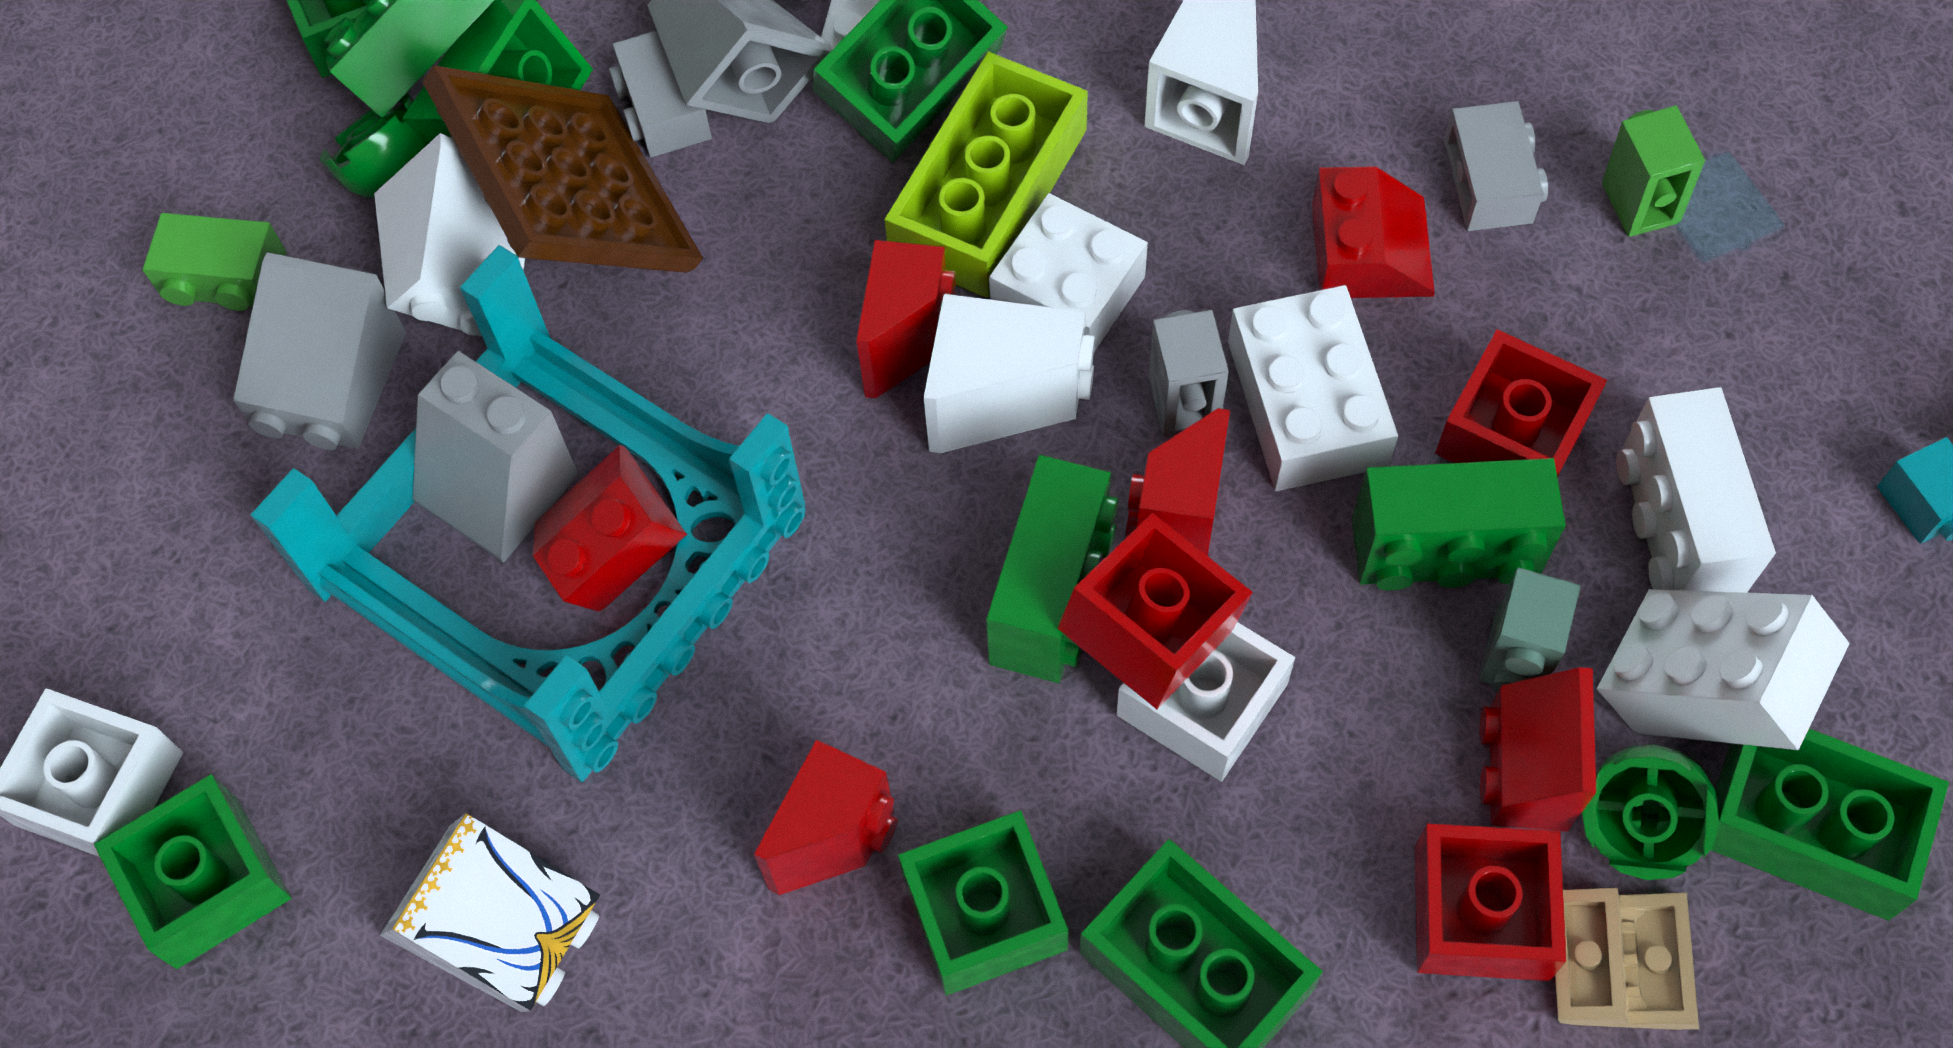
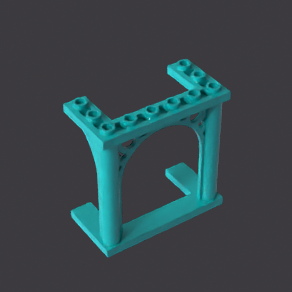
(751, 486)

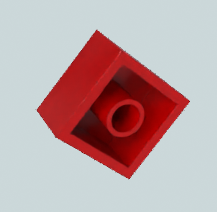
(1520, 406)
(1154, 610)
(1489, 902)

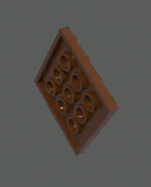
(561, 172)

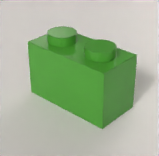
(1652, 170)
(209, 259)

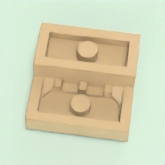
(1627, 961)

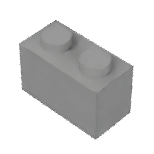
(656, 100)
(1494, 166)
(1186, 369)

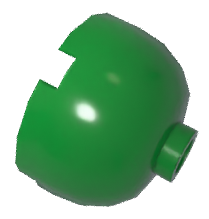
(373, 150)
(1652, 812)

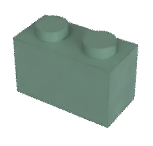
(1529, 629)

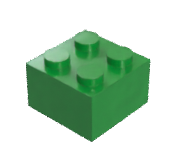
(192, 872)
(983, 902)

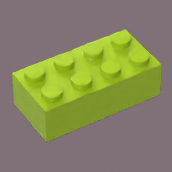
(990, 167)

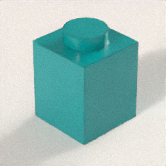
(1922, 491)

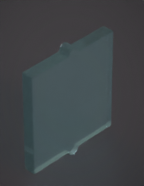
(1726, 210)

